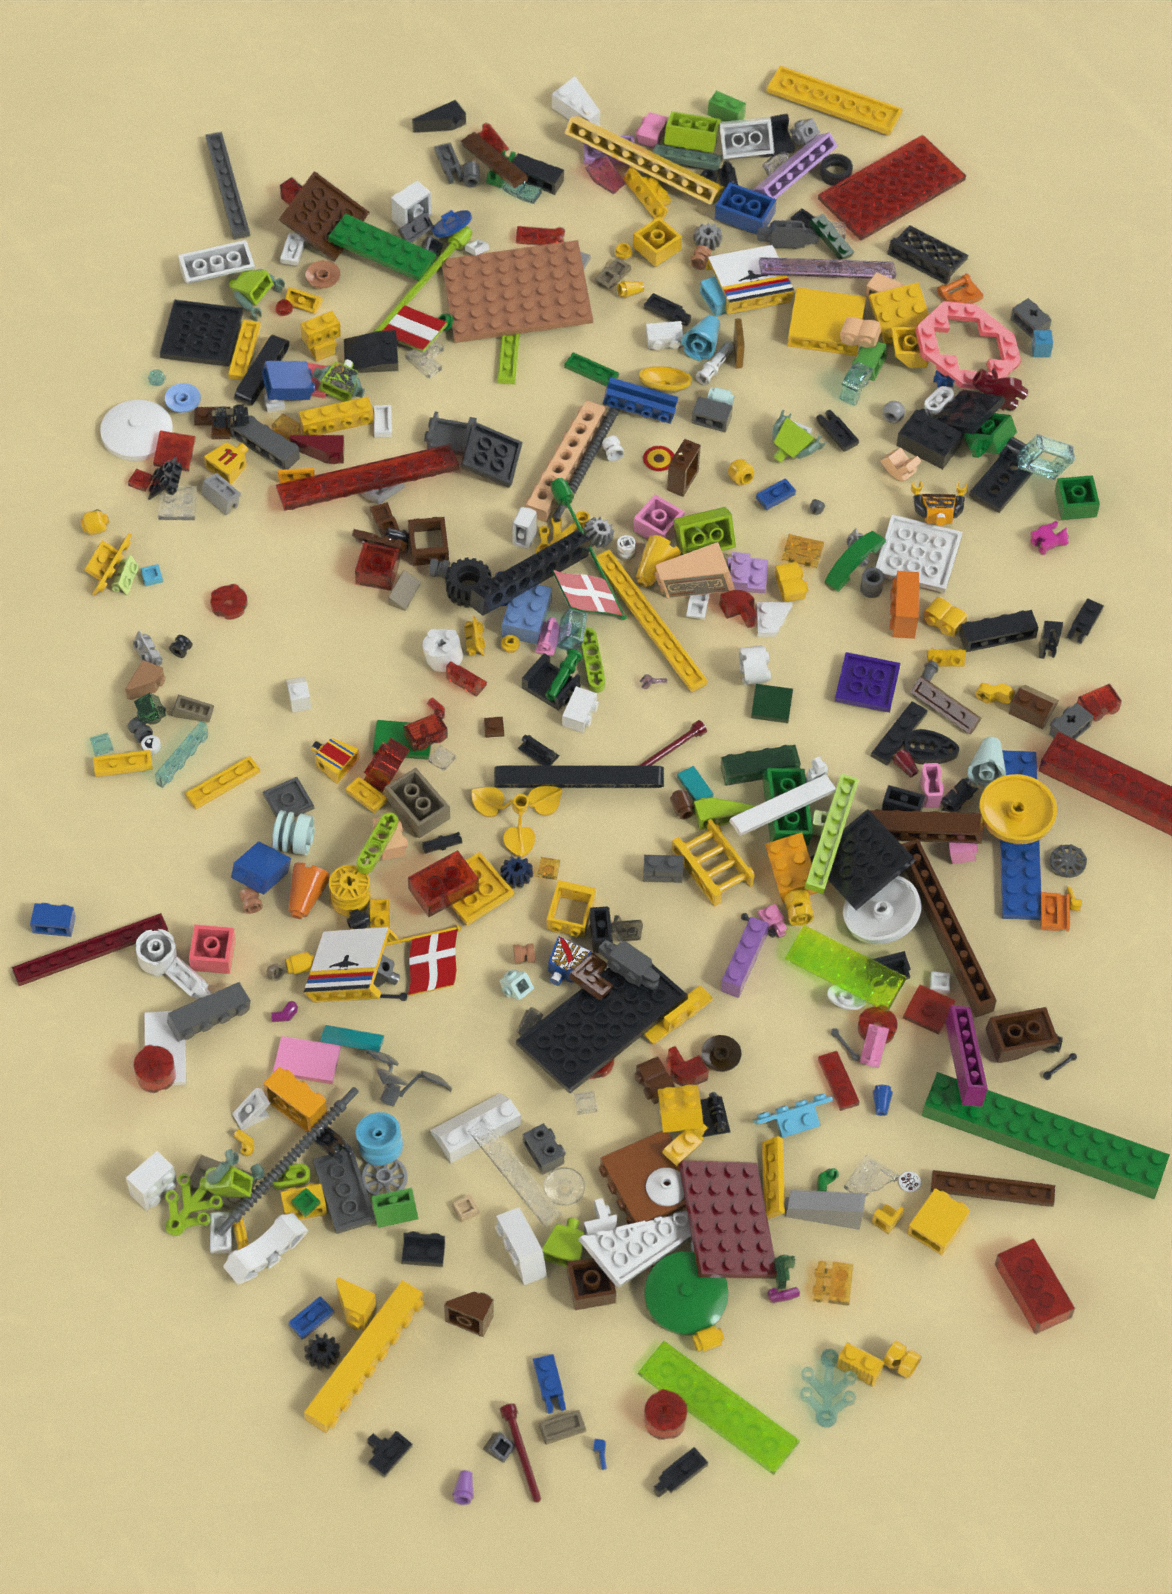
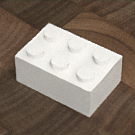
(746, 137)

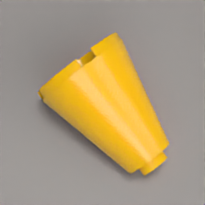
(655, 552)

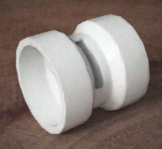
(613, 449)
(626, 547)

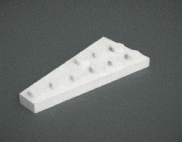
(636, 1246)

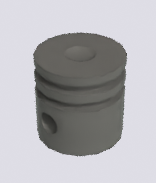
(872, 582)

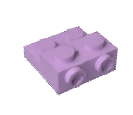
(748, 573)

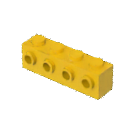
(336, 417)

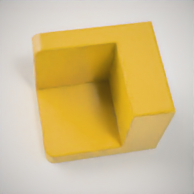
(887, 1218)

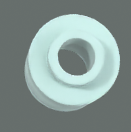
(721, 395)

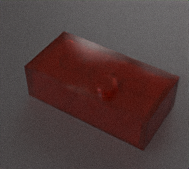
(1034, 1286)

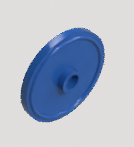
(451, 223)

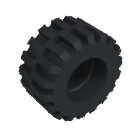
(462, 571)

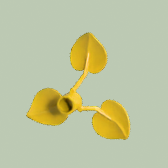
(517, 840)

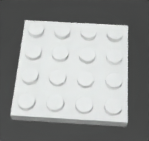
(919, 549)

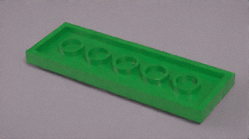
(382, 247)

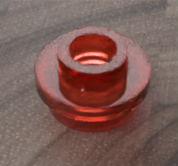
(281, 304)

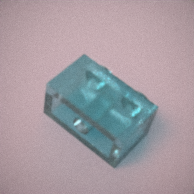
(571, 629)

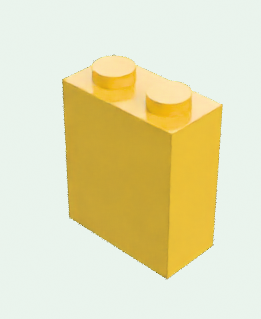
(938, 1221)

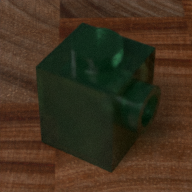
(150, 709)

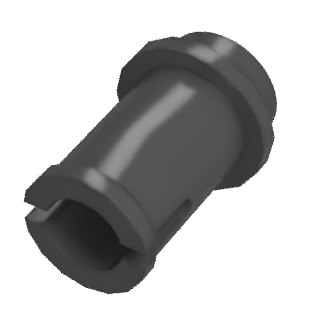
(930, 669)

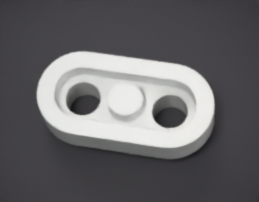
(937, 401)

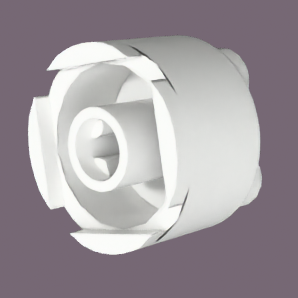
(441, 648)
(754, 665)
(155, 951)

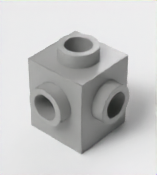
(804, 131)

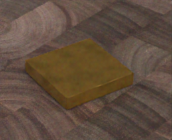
(738, 343)

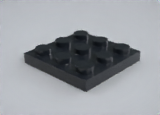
(970, 410)
(491, 454)

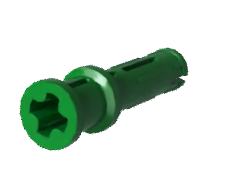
(567, 668)

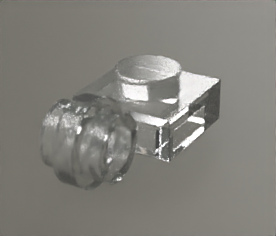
(775, 162)

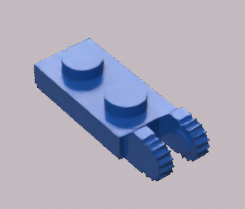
(549, 1381)

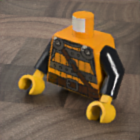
(938, 508)

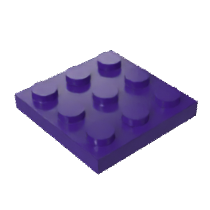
(867, 682)

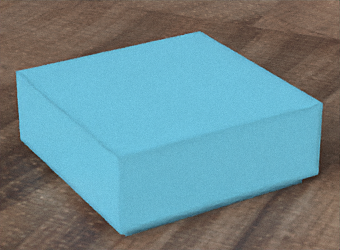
(151, 575)

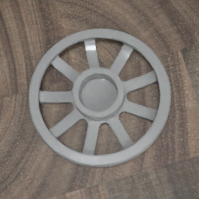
(384, 1177)

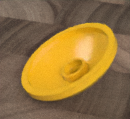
(665, 379)

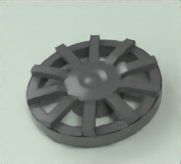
(1068, 861)

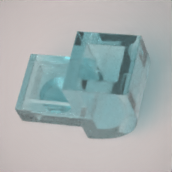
(854, 381)

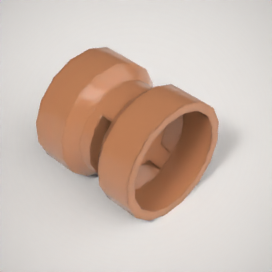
(700, 257)
(251, 901)
(524, 953)

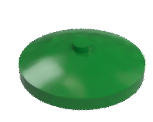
(680, 1298)

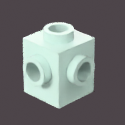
(516, 984)

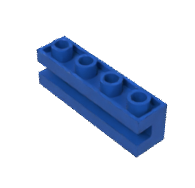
(640, 400)

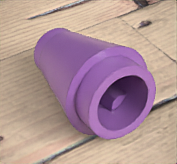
(463, 1490)

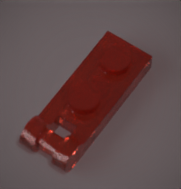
(539, 236)

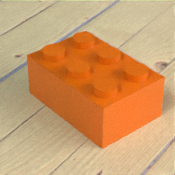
(905, 604)

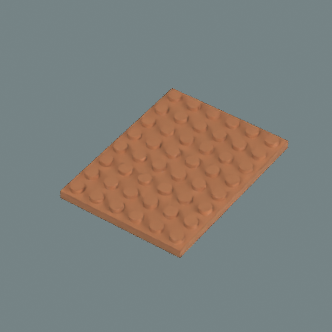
(517, 291)

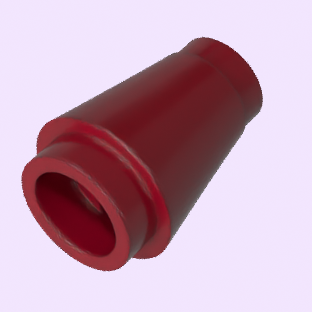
(905, 762)

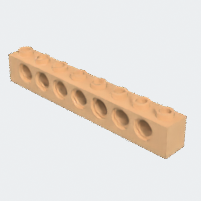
(566, 457)

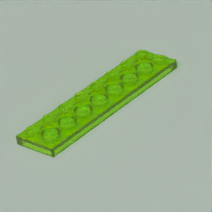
(720, 1407)

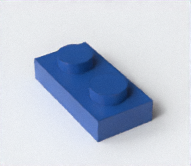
(775, 494)
(311, 1317)

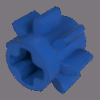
(942, 380)

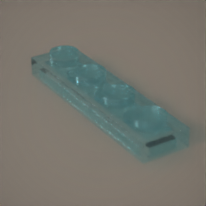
(181, 754)

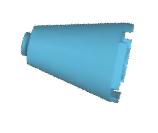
(702, 339)

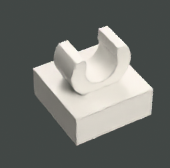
(273, 405)

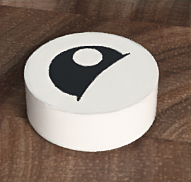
(151, 743)

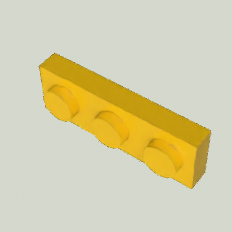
(123, 763)

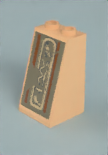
(695, 573)

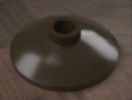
(723, 1046)

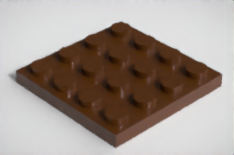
(318, 211)

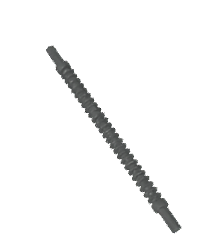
(589, 456)

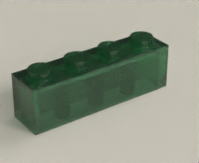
(753, 765)

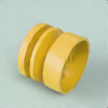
(349, 890)

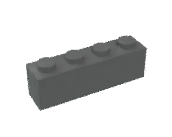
(266, 443)
(208, 1012)

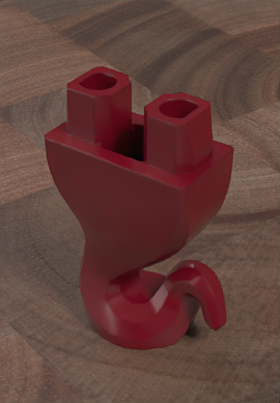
(1005, 386)

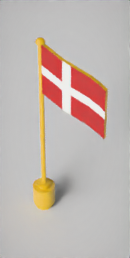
(430, 960)

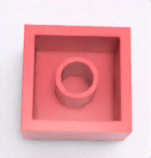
(212, 949)

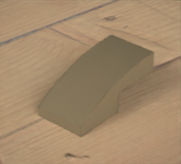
(613, 274)

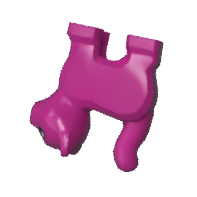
(1048, 538)

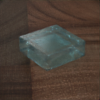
(101, 744)

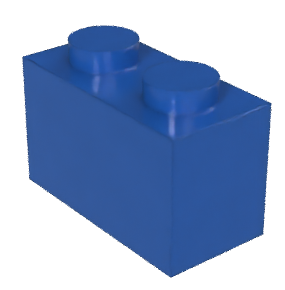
(52, 919)

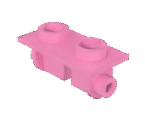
(548, 637)
(874, 1045)

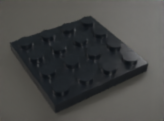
(201, 332)
(866, 860)

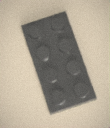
(344, 1192)

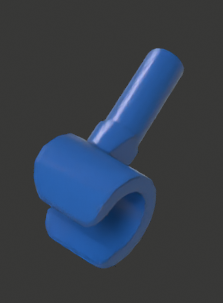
(600, 1445)

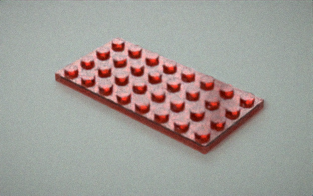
(891, 187)

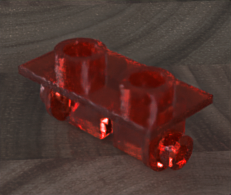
(492, 138)

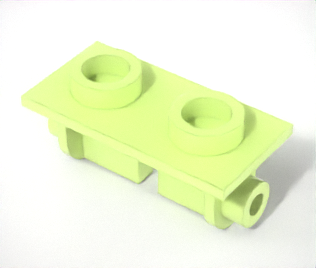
(127, 570)

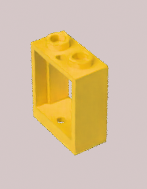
(573, 892)

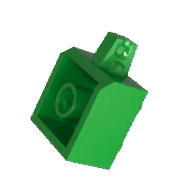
(991, 435)

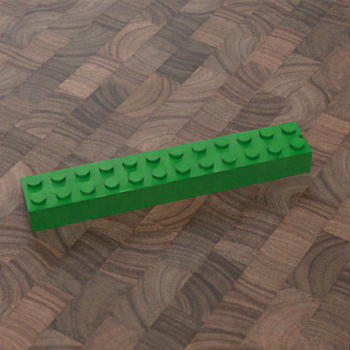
(1049, 1137)

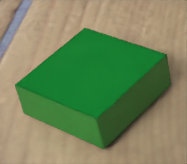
(305, 1202)

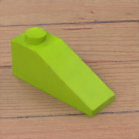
(717, 810)

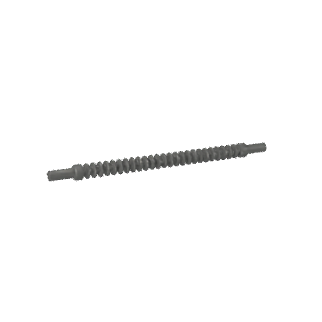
(236, 1215)

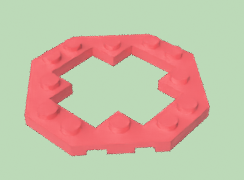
(987, 326)

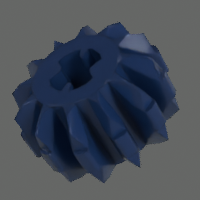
(517, 871)

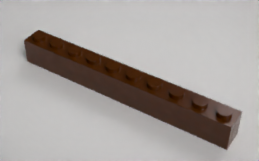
(949, 932)

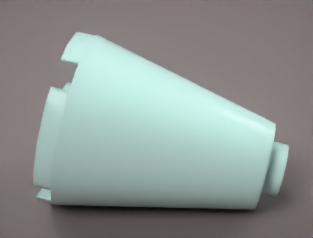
(987, 763)

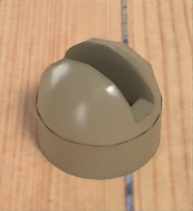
(275, 972)

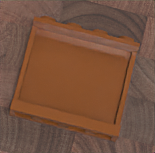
(628, 1173)

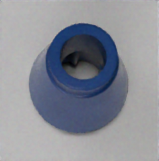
(882, 1099)

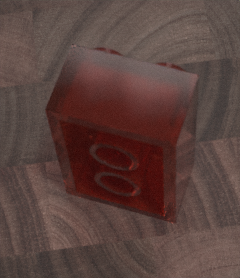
(443, 883)

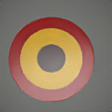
(658, 458)

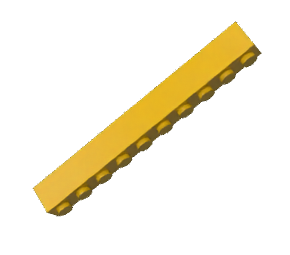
(644, 160)

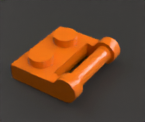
(968, 294)

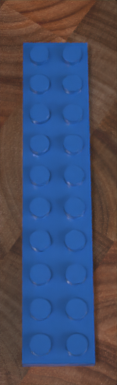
(1020, 861)

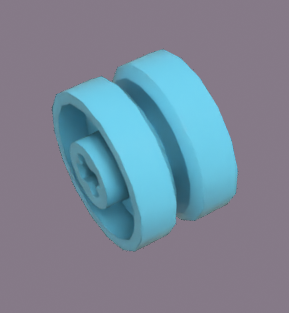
(379, 1138)

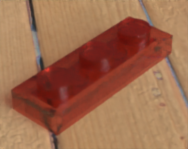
(838, 1080)

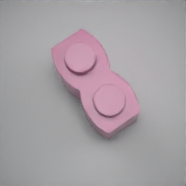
(652, 129)
(932, 785)

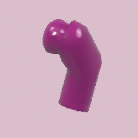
(286, 1014)
(785, 1295)

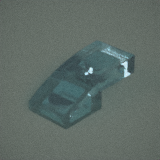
(524, 192)

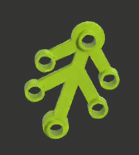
(191, 1204)

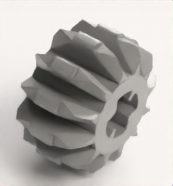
(708, 236)
(599, 532)

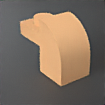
(899, 465)

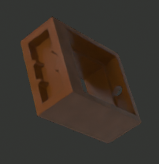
(683, 467)
(424, 555)

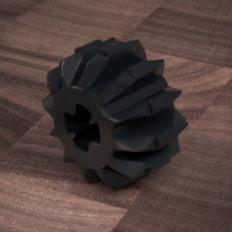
(322, 1359)

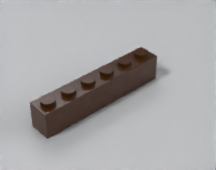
(933, 826)

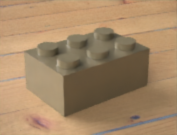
(417, 802)

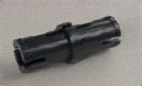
(442, 842)

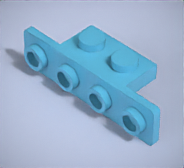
(796, 1118)

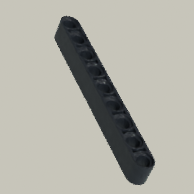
(578, 776)

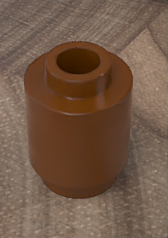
(682, 804)

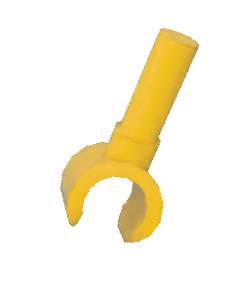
(1074, 903)

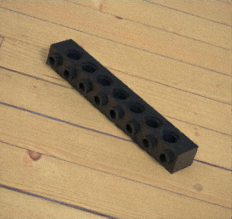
(529, 572)

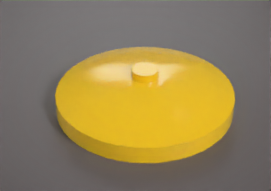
(1018, 809)

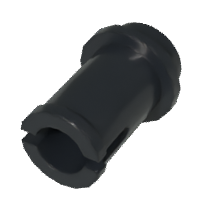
(397, 534)

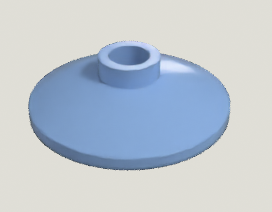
(182, 397)

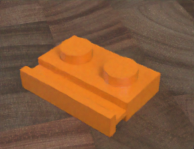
(1055, 911)

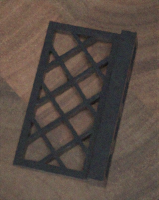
(924, 260)

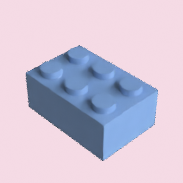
(527, 614)

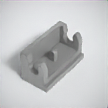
(220, 493)

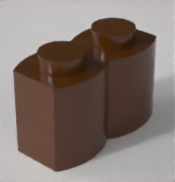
(653, 1077)

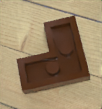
(203, 416)
(588, 976)

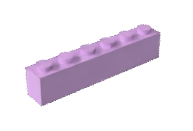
(797, 166)

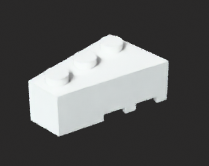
(574, 101)
(522, 1245)

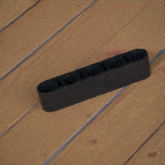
(253, 382)

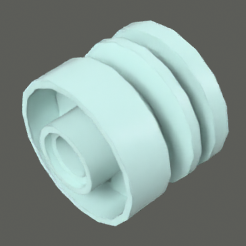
(298, 833)

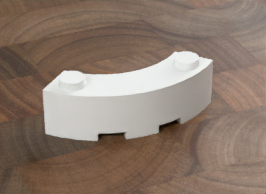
(266, 1250)

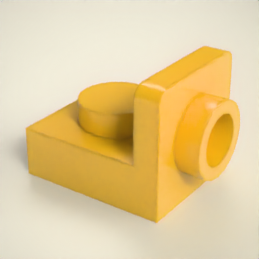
(379, 913)

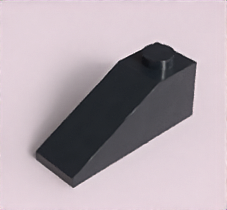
(440, 119)

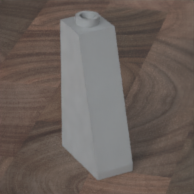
(824, 1207)

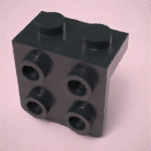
(781, 136)

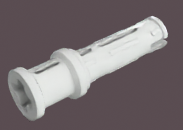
(711, 368)

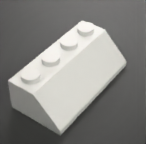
(216, 261)
(454, 1135)

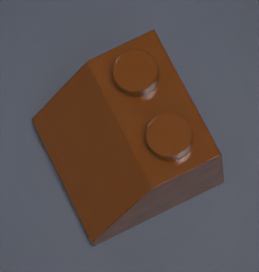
(1032, 706)
(470, 1312)

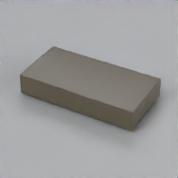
(562, 1427)

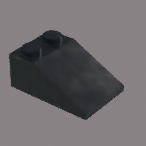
(373, 351)

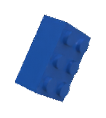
(745, 208)

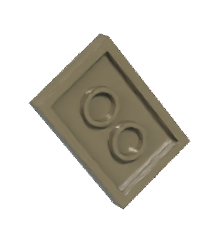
(199, 1171)

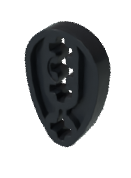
(940, 743)

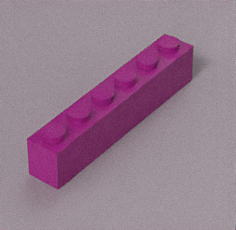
(966, 1056)

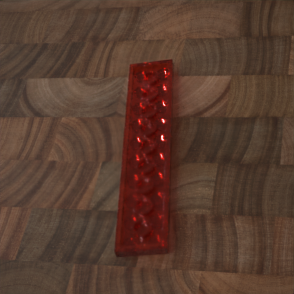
(367, 477)

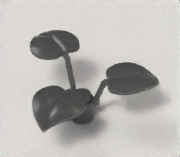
(392, 1089)

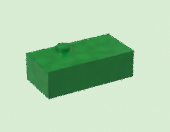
(777, 782)

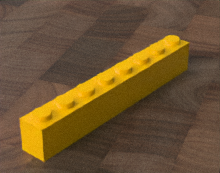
(364, 1356)

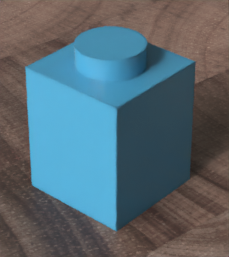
(1042, 343)

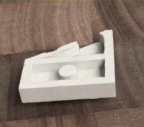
(771, 617)

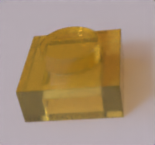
(548, 868)

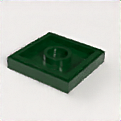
(772, 703)

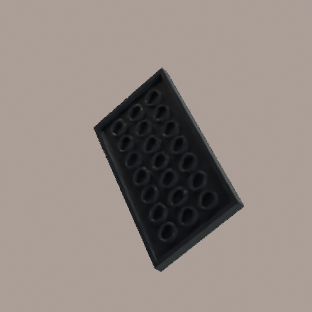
(591, 1032)

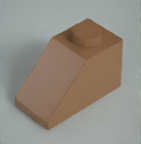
(145, 680)

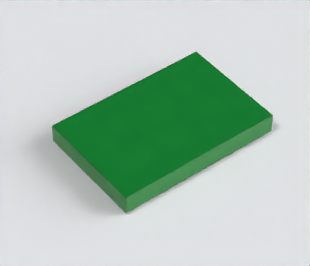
(394, 729)

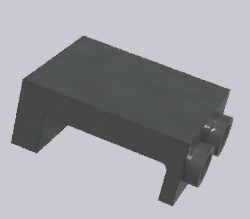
(448, 432)

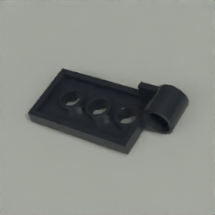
(1000, 469)

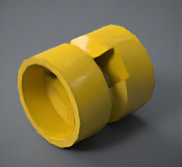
(799, 907)
(903, 1360)

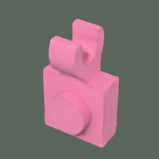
(775, 919)

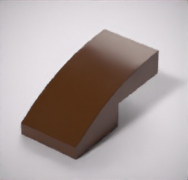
(383, 518)

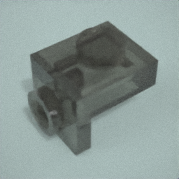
(626, 930)

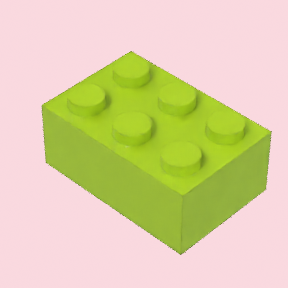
(692, 132)
(705, 529)

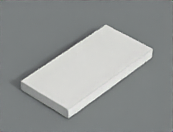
(160, 1034)

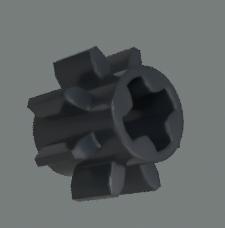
(358, 919)

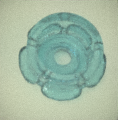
(156, 377)

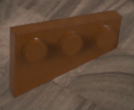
(363, 536)

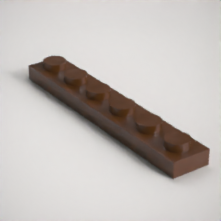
(494, 160)
(993, 1188)

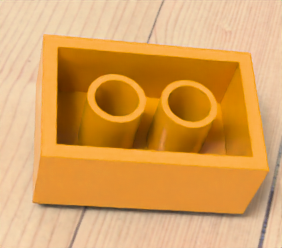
(790, 863)
(294, 1099)

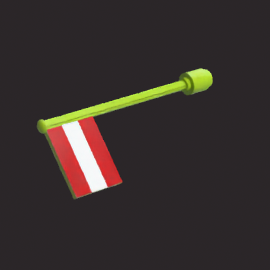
(413, 326)

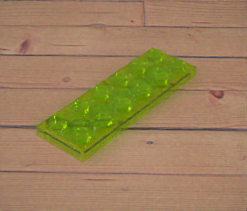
(845, 968)

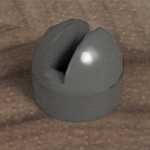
(817, 506)

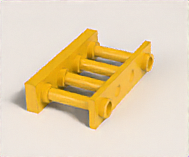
(704, 877)

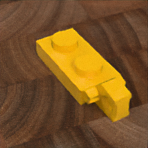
(684, 1145)

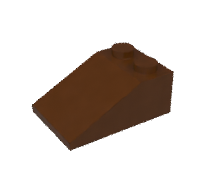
(1020, 1034)

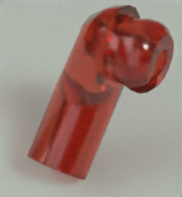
(437, 707)

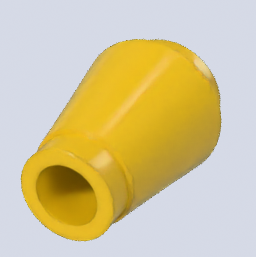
(629, 288)

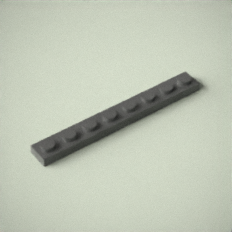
(227, 185)

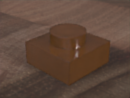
(494, 727)

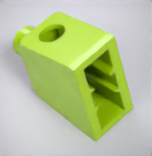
(564, 1243)

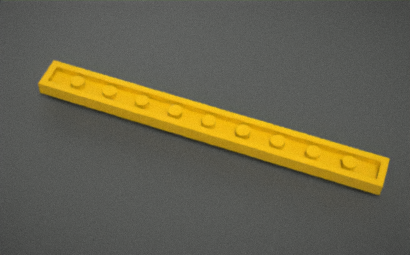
(651, 622)

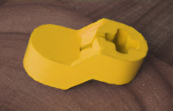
(1000, 692)

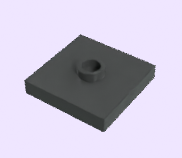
(289, 797)

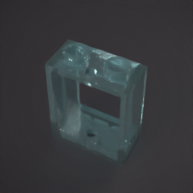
(1029, 460)

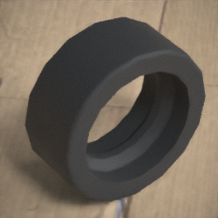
(835, 160)

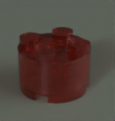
(154, 1068)
(673, 1422)

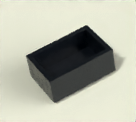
(929, 439)

